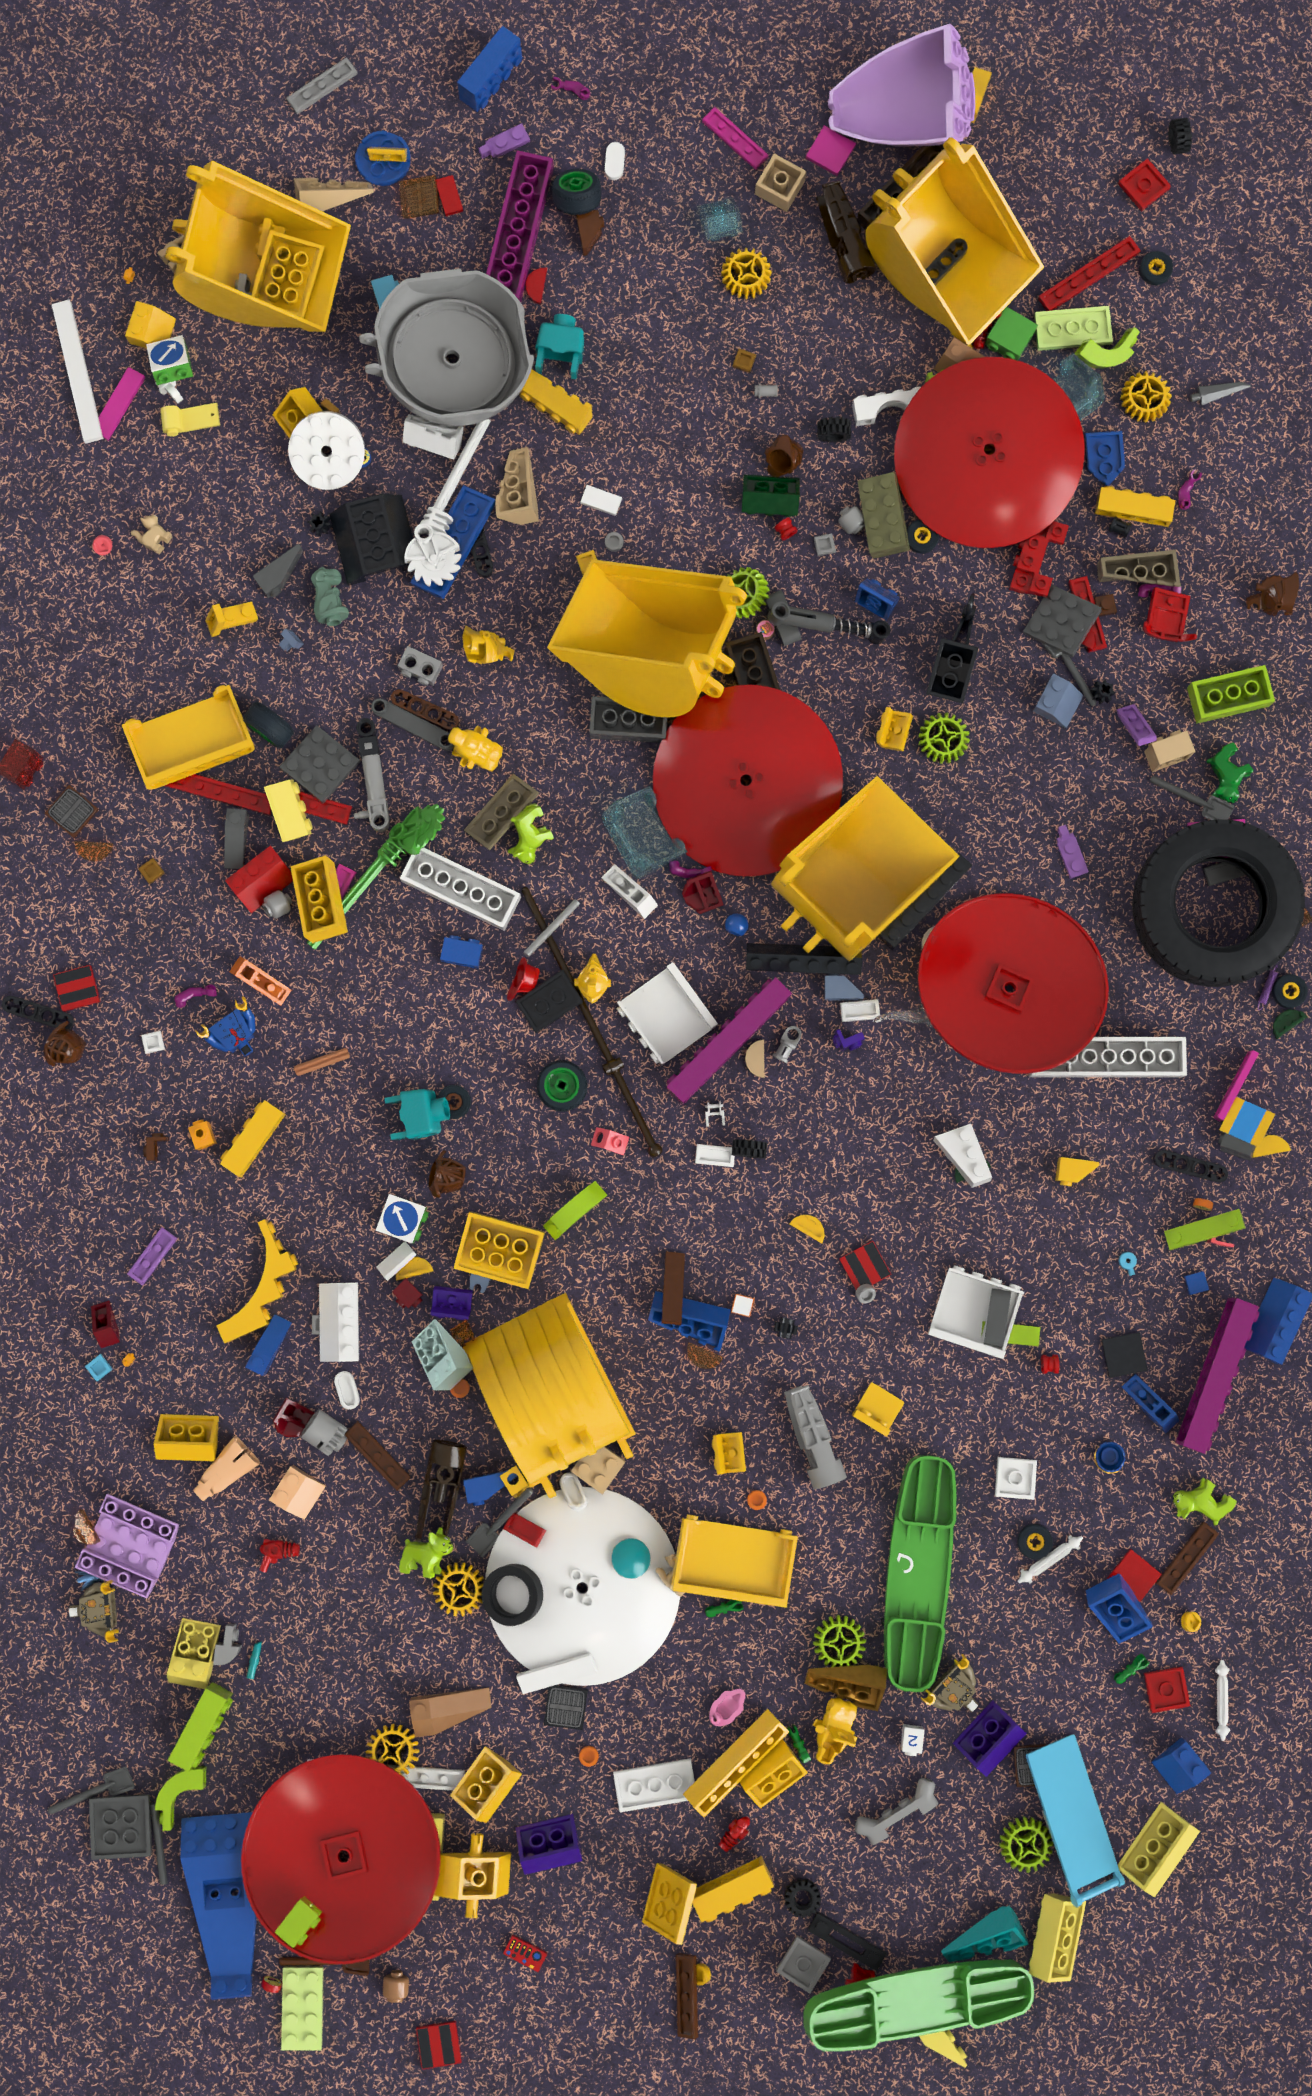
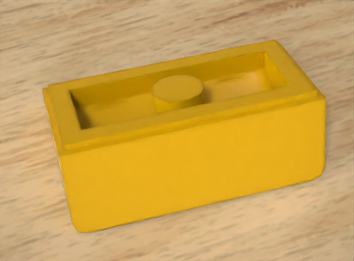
(387, 154)

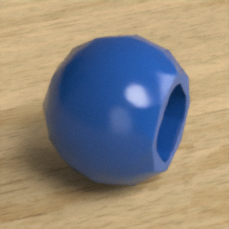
(736, 924)

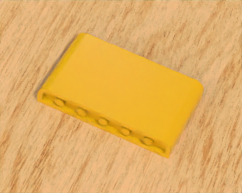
(189, 739)
(734, 1562)

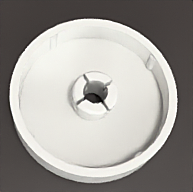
(330, 430)

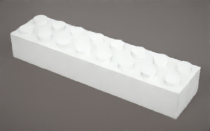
(1126, 1058)

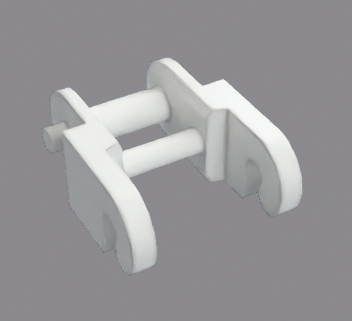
(721, 1112)

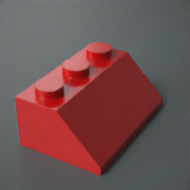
(260, 878)

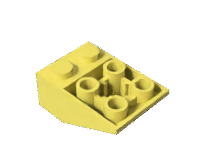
(193, 1654)

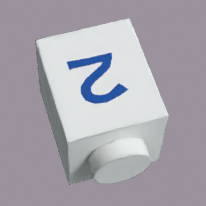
(912, 1739)

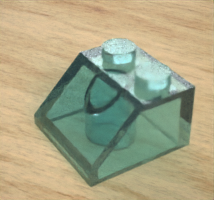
(720, 219)

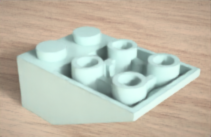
(441, 1357)

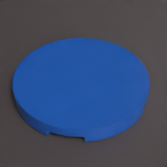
(381, 172)

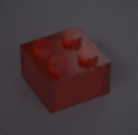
(20, 764)

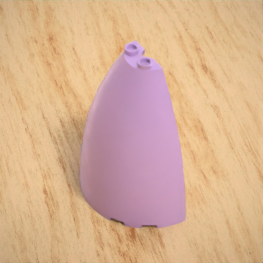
(908, 93)

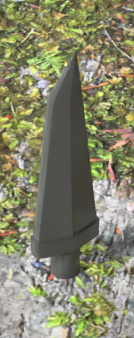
(1214, 392)

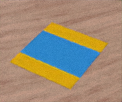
(1247, 1122)

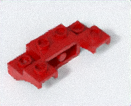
(1026, 574)

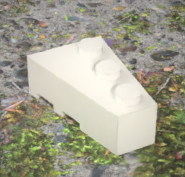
(432, 436)
(965, 1153)

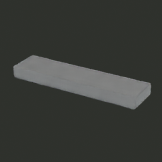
(321, 85)

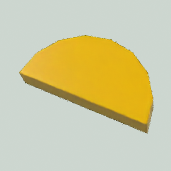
(1270, 1145)
(810, 1226)
(413, 1268)

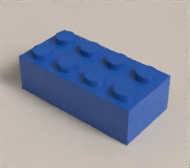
(490, 69)

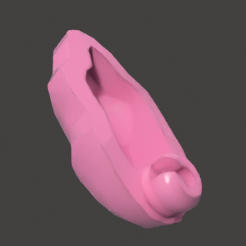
(727, 1707)

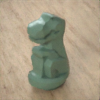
(327, 604)

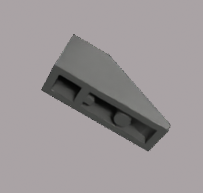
(276, 574)
(235, 838)

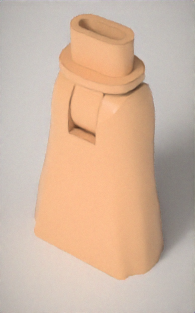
(226, 1469)

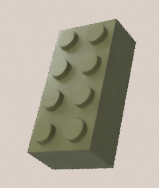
(883, 515)

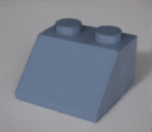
(1058, 701)

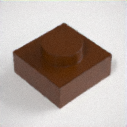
(1107, 604)

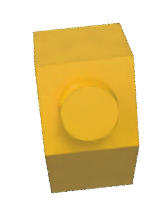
(1073, 1170)

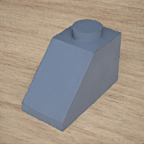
(840, 989)

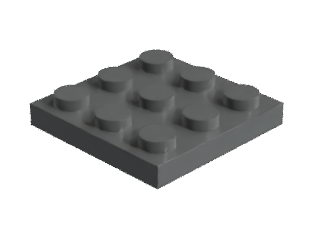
(1062, 621)
(319, 764)
(120, 1826)

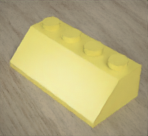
(1157, 1849)
(1056, 1939)

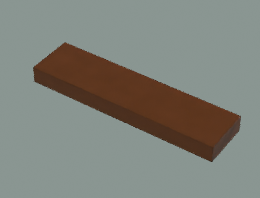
(673, 1288)
(377, 1455)
(1187, 1558)
(686, 1996)

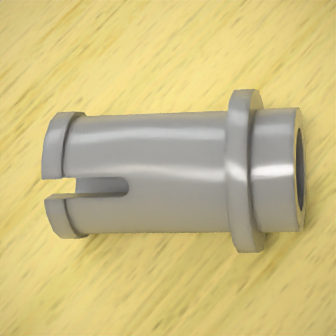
(765, 390)

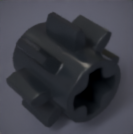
(322, 528)
(1098, 695)
(785, 1328)

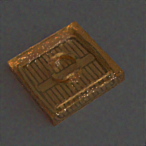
(419, 197)

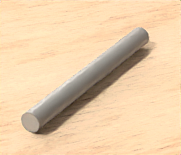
(551, 928)

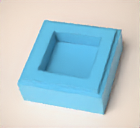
(98, 1367)

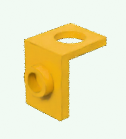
(517, 1489)

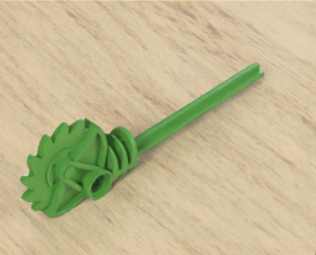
(410, 835)

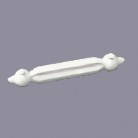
(1053, 1557)
(1222, 1700)

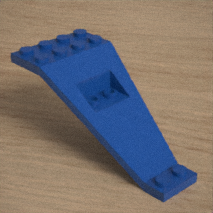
(226, 1923)

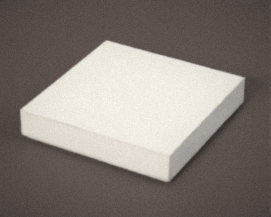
(1015, 1478)

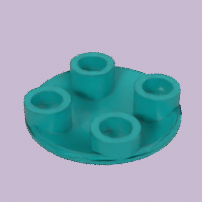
(630, 1558)

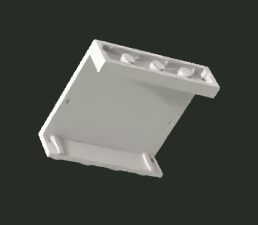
(666, 1014)

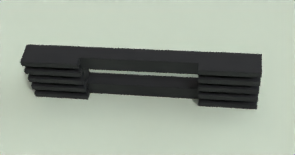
(823, 1925)

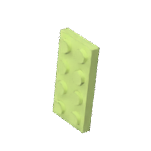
(1072, 326)
(302, 2008)

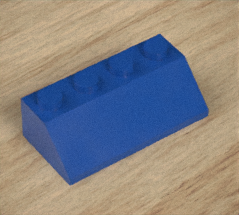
(1278, 1320)

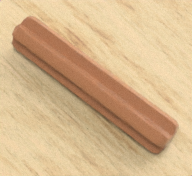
(321, 1062)

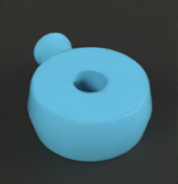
(1128, 1266)

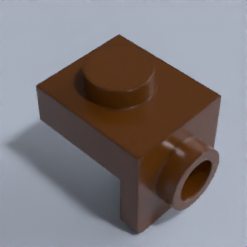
(150, 1151)

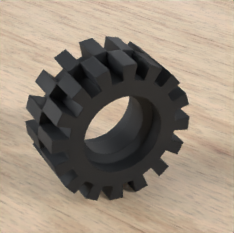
(1180, 136)
(834, 429)
(749, 1148)
(811, 1906)

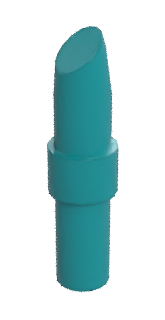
(254, 1660)

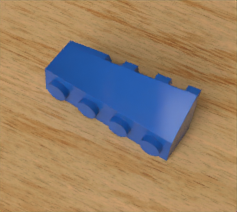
(699, 1320)

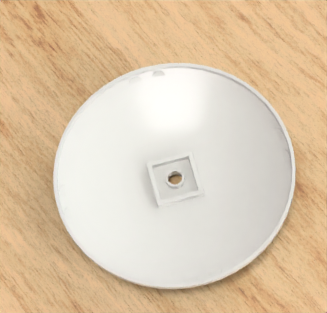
(617, 1617)

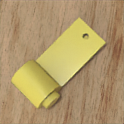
(188, 419)

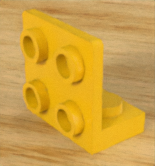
(878, 1409)

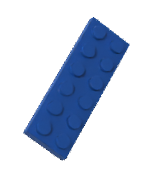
(469, 516)

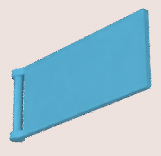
(1073, 1818)

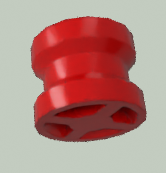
(786, 529)
(1050, 1364)

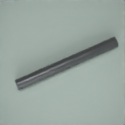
(159, 1845)

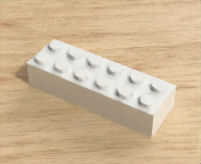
(461, 888)

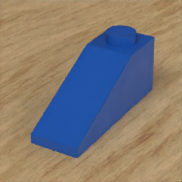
(268, 1345)
(1151, 1403)
(484, 1486)

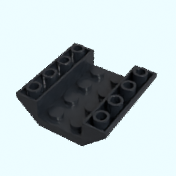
(371, 535)

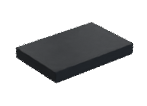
(549, 1001)

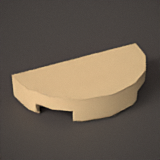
(755, 1058)

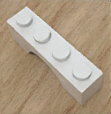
(867, 408)

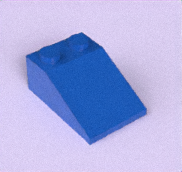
(876, 598)
(1118, 1608)

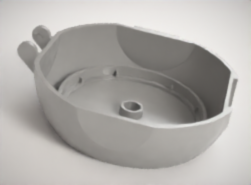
(458, 316)

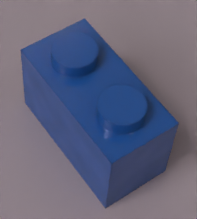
(461, 952)

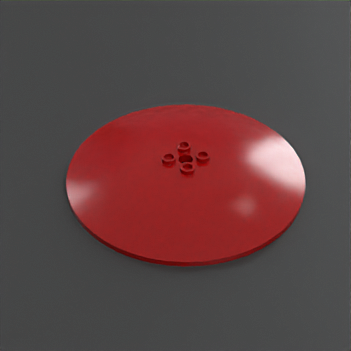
(982, 496)
(757, 735)
(1021, 944)
(296, 1847)

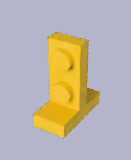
(228, 617)

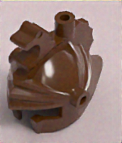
(1276, 594)

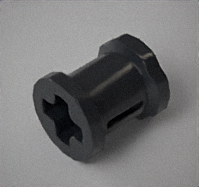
(1120, 527)

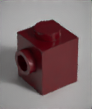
(407, 1294)

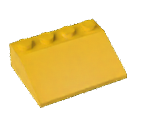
(288, 272)
(499, 1250)

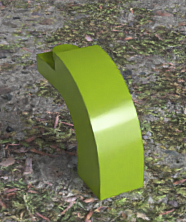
(1101, 358)
(574, 1210)
(179, 1782)

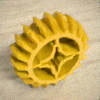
(757, 283)
(1160, 395)
(451, 1584)
(407, 1740)

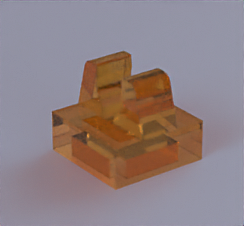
(462, 1332)

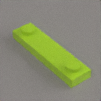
(1204, 1229)

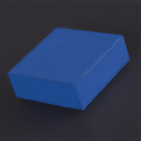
(1196, 1283)

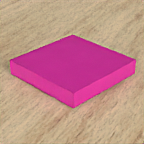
(830, 150)

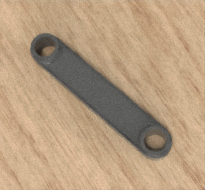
(411, 724)

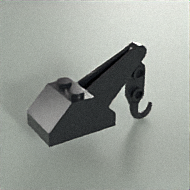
(954, 662)

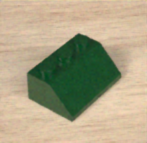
(771, 495)

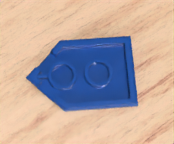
(1105, 455)

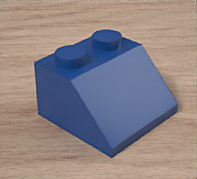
(1181, 1766)

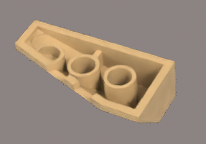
(329, 194)
(517, 494)

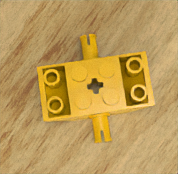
(458, 1876)

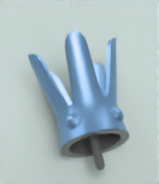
(90, 1579)

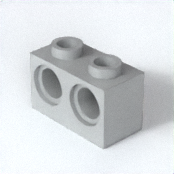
(422, 662)

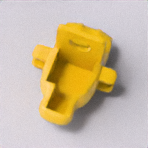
(475, 748)
(835, 1729)

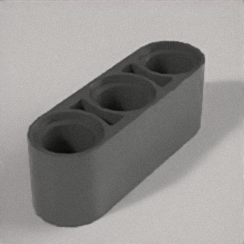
(788, 633)
(997, 1317)

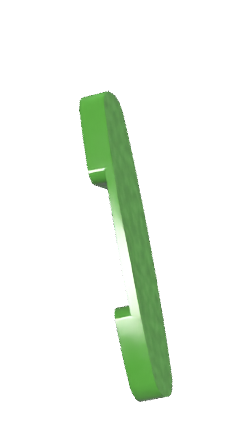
(919, 1598)
(918, 2003)

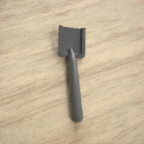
(1074, 672)
(1213, 809)
(485, 1536)
(115, 1781)

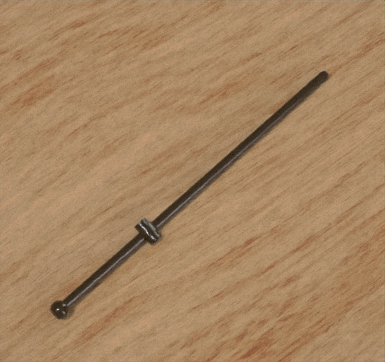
(612, 1065)

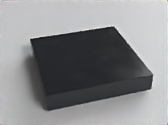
(1124, 1355)

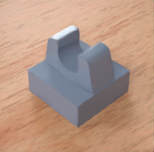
(290, 640)
(476, 1279)

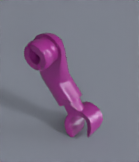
(574, 86)
(1145, 588)
(181, 998)

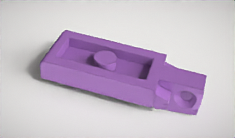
(505, 142)
(1071, 853)

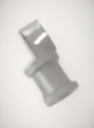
(789, 1044)

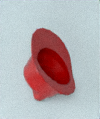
(524, 980)

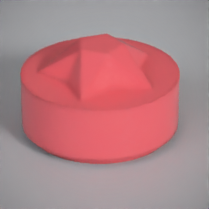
(102, 545)

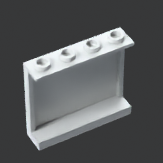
(965, 1305)

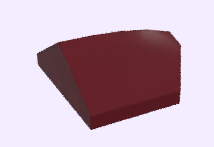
(702, 893)
(292, 1418)

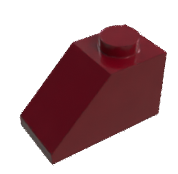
(104, 1324)

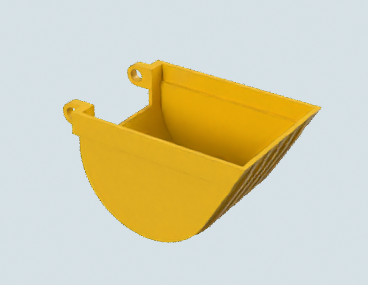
(944, 203)
(223, 240)
(649, 634)
(861, 869)
(548, 1391)

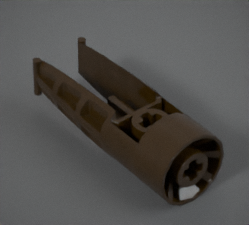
(844, 234)
(446, 1456)

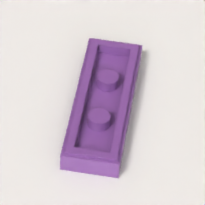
(1136, 725)
(152, 1256)

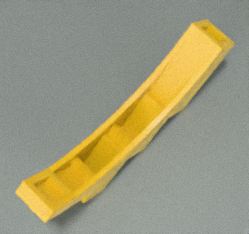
(253, 1315)

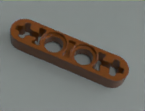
(426, 708)

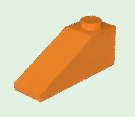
(260, 980)

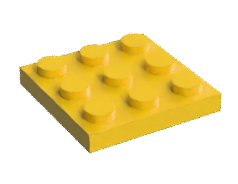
(669, 1903)

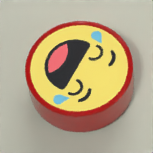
(271, 1984)

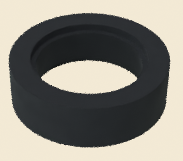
(490, 1601)

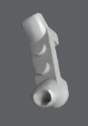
(876, 1829)

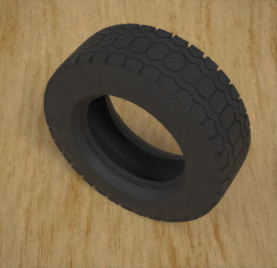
(1266, 866)

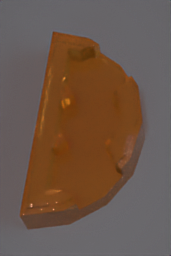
(93, 850)
(703, 1358)
(83, 1529)

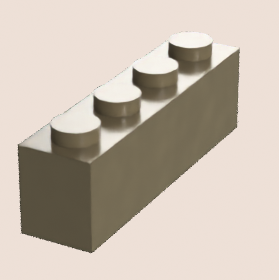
(1149, 567)

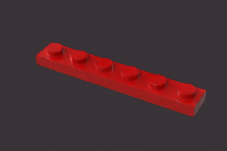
(1089, 274)
(223, 793)

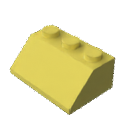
(288, 810)

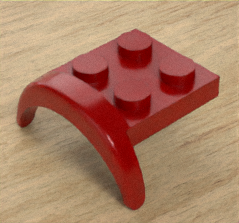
(1168, 616)

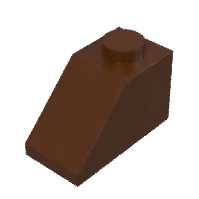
(589, 229)

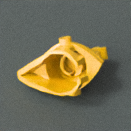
(484, 646)
(592, 980)

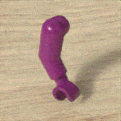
(1184, 492)
(686, 873)

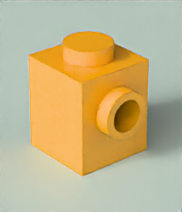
(202, 1134)

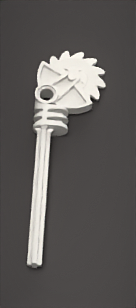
(435, 556)

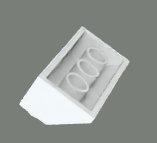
(339, 1322)

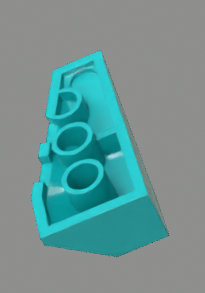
(994, 1931)

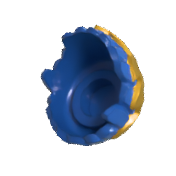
(1109, 1457)

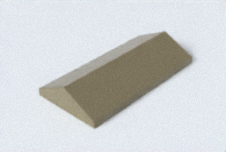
(496, 815)

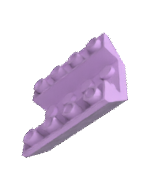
(130, 1548)

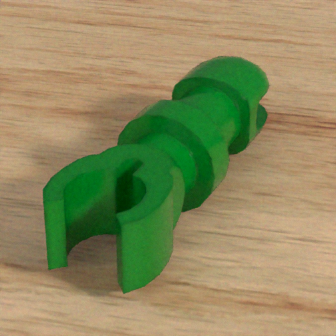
(711, 1611)
(1137, 1664)
(798, 1744)

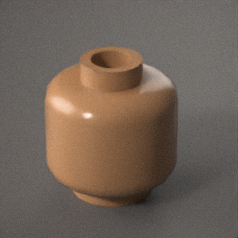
(395, 1986)

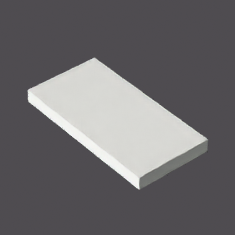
(653, 1784)

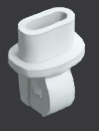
(169, 387)

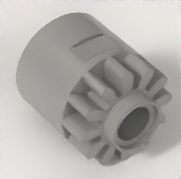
(324, 1433)

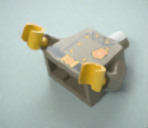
(98, 1610)
(954, 1688)

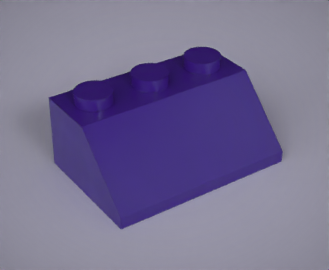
(989, 1738)
(548, 1844)

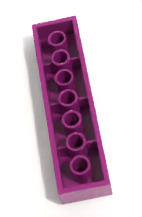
(520, 221)
(728, 1041)
(1217, 1375)

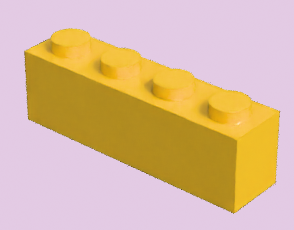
(1135, 506)
(252, 1139)

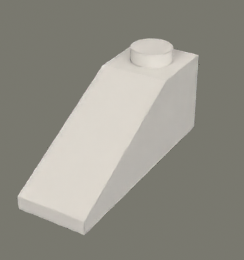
(630, 891)

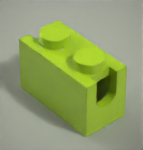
(298, 1922)

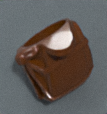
(783, 456)
(66, 1048)
(448, 1175)

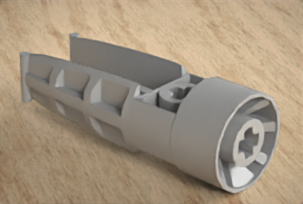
(813, 1438)

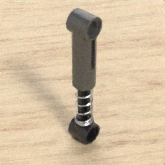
(826, 622)

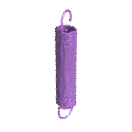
(1267, 987)

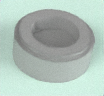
(614, 541)
(865, 1293)

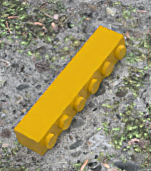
(735, 1763)

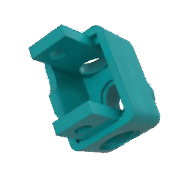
(560, 342)
(420, 1113)

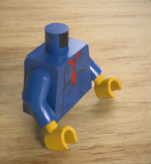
(232, 1031)

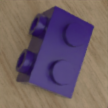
(851, 1042)
(451, 1303)

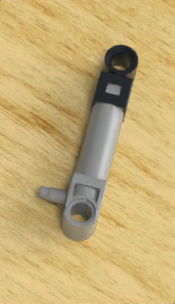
(373, 776)

